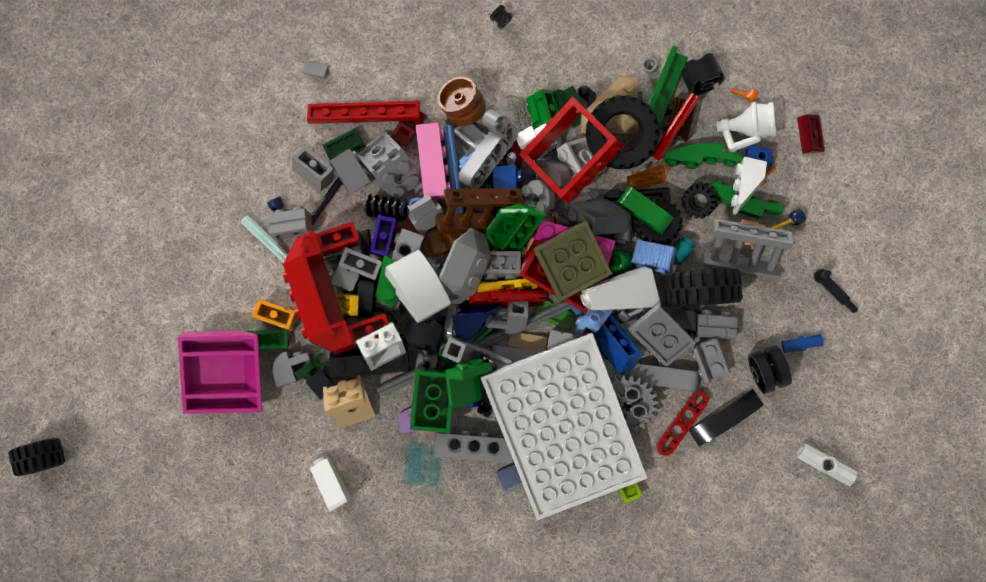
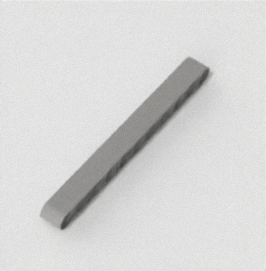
(655, 375)

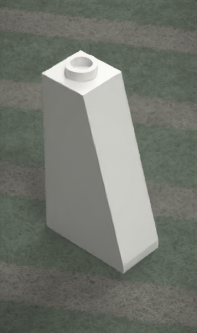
(623, 291)

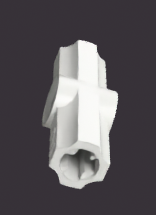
(836, 470)

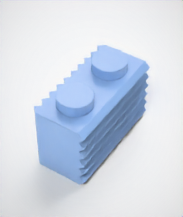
(654, 256)

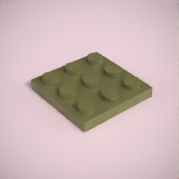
(572, 261)

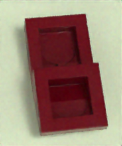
(406, 130)

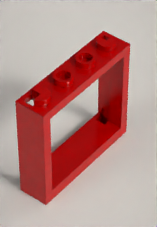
(552, 131)

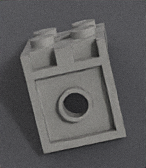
(385, 161)

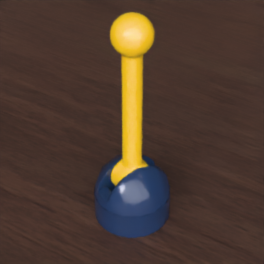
(796, 218)

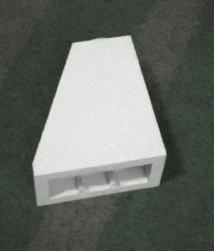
(330, 483)

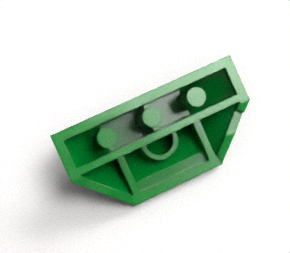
(514, 226)

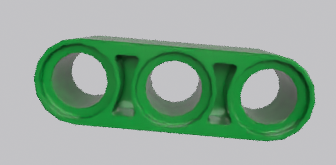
(645, 210)

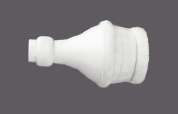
(755, 122)

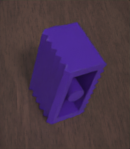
(383, 236)

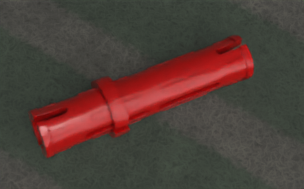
(516, 295)

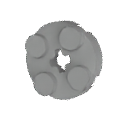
(539, 189)

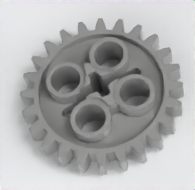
(632, 417)

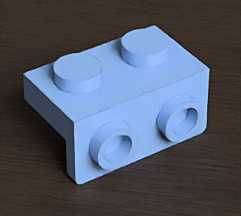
(592, 319)

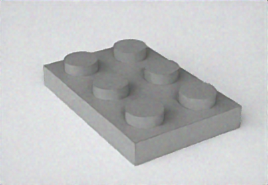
(661, 335)

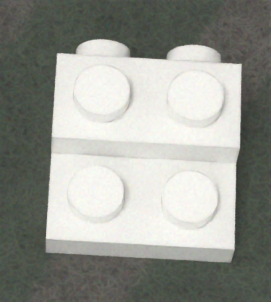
(575, 155)

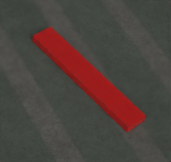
(363, 112)

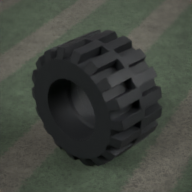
(644, 233)
(36, 456)

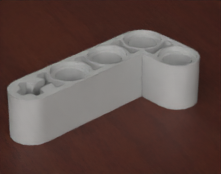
(490, 151)

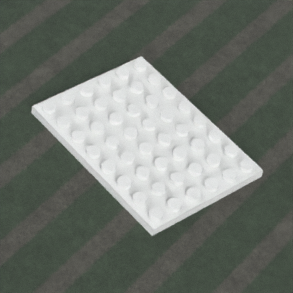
(564, 426)

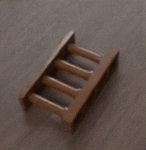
(459, 223)

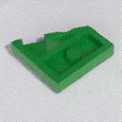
(385, 291)

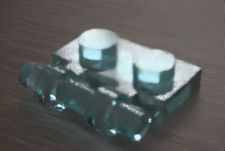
(414, 466)

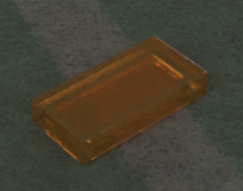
(647, 178)

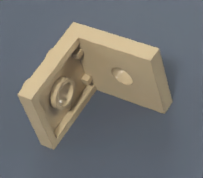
(348, 402)

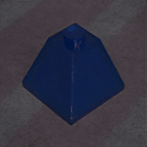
(473, 320)

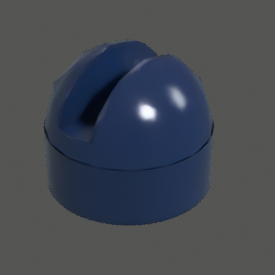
(275, 204)

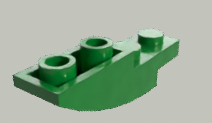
(694, 154)
(754, 206)

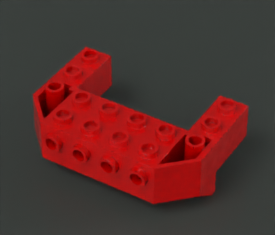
(315, 293)

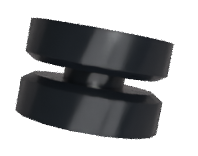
(770, 369)

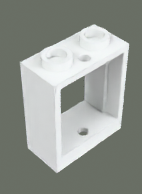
(382, 349)

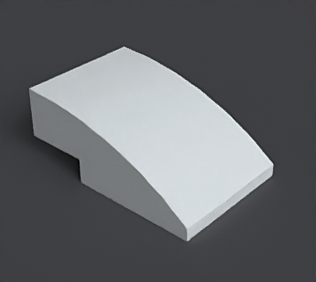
(417, 286)

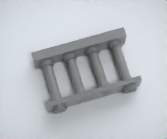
(752, 234)

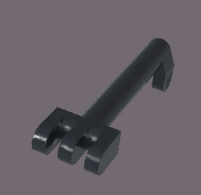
(614, 195)
(486, 408)

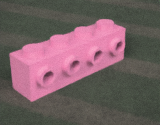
(431, 160)

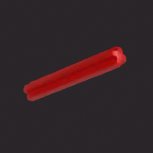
(675, 126)

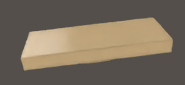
(528, 341)

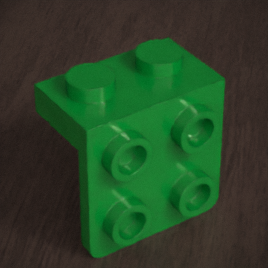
(464, 382)

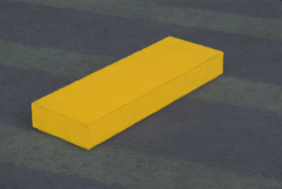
(348, 303)

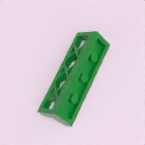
(666, 83)

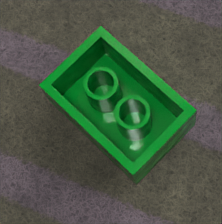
(430, 401)

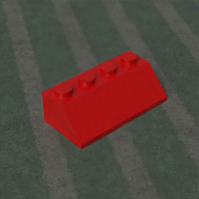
(534, 273)

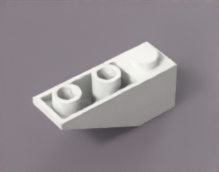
(750, 177)

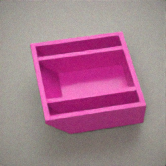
(220, 372)

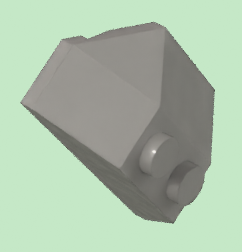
(465, 266)

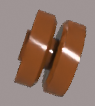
(461, 101)

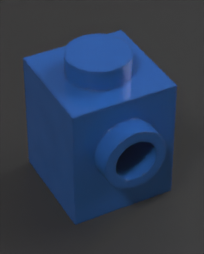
(760, 153)

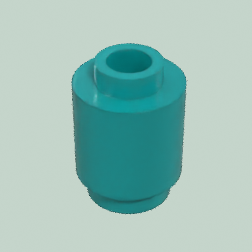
(684, 249)

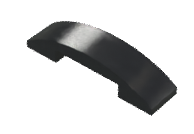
(726, 418)

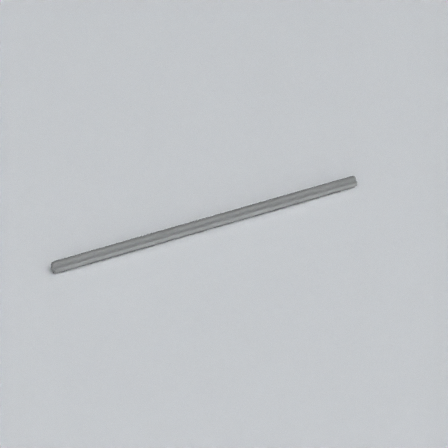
(486, 342)

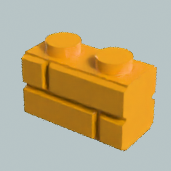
(275, 315)

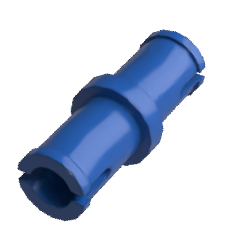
(802, 343)

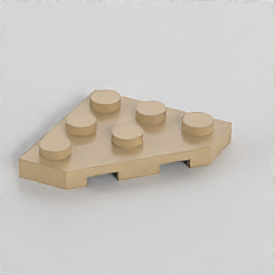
(622, 123)

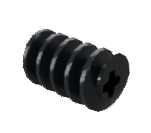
(384, 207)

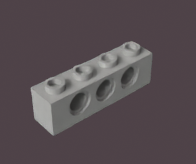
(404, 239)
(482, 453)

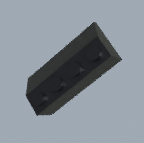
(353, 363)

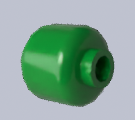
(620, 261)

